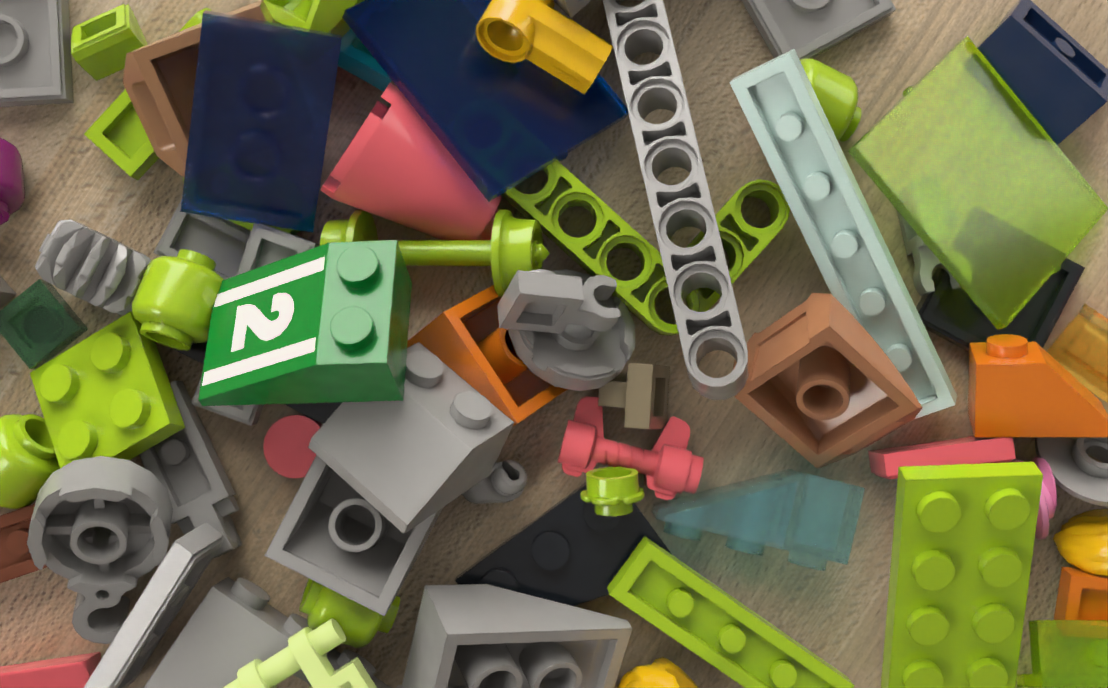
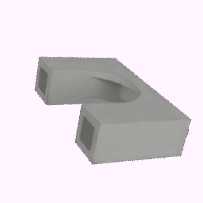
(229, 632)

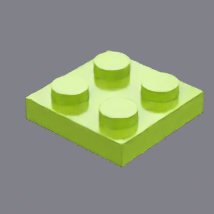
(107, 395)

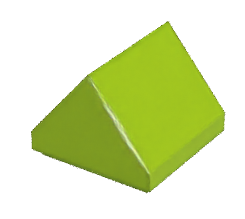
(105, 40)

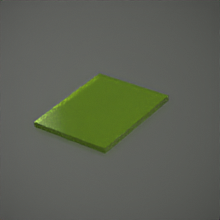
(980, 182)

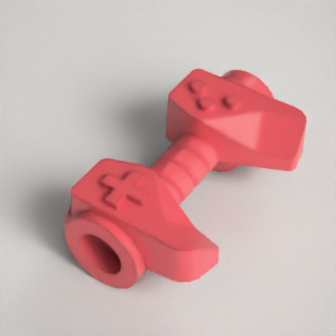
(665, 467)

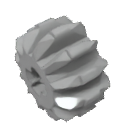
(91, 266)

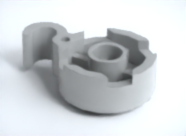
(102, 530)

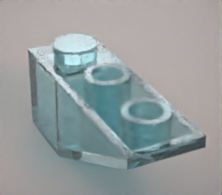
(781, 510)

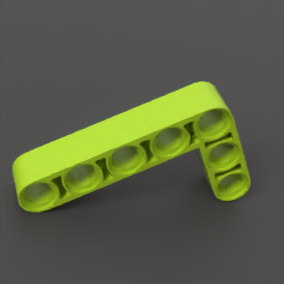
(611, 232)

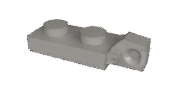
(194, 476)

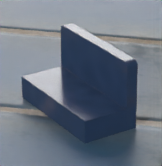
(1046, 69)

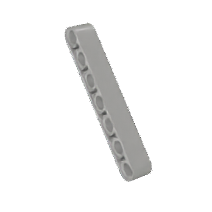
(681, 205)

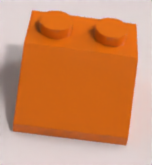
(484, 356)

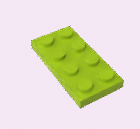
(960, 574)

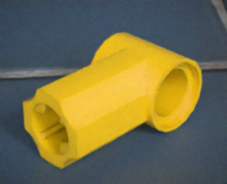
(545, 37)

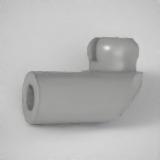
(502, 486)

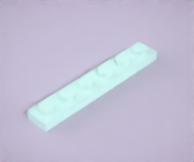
(838, 221)

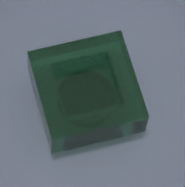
(39, 324)

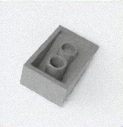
(511, 641)

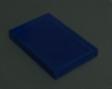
(259, 121)

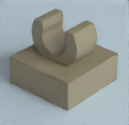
(642, 396)

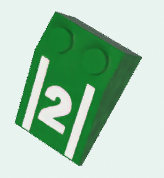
(311, 329)

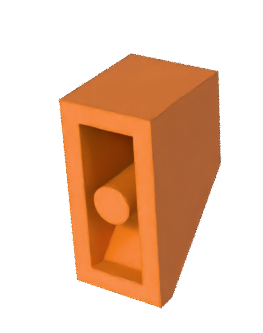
(1027, 393)

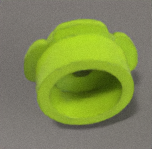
(612, 490)

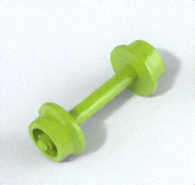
(513, 246)

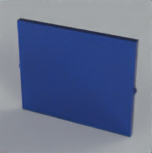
(488, 113)

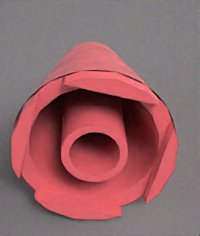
(409, 176)

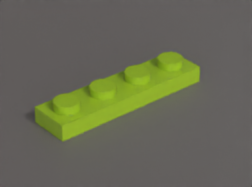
(716, 624)

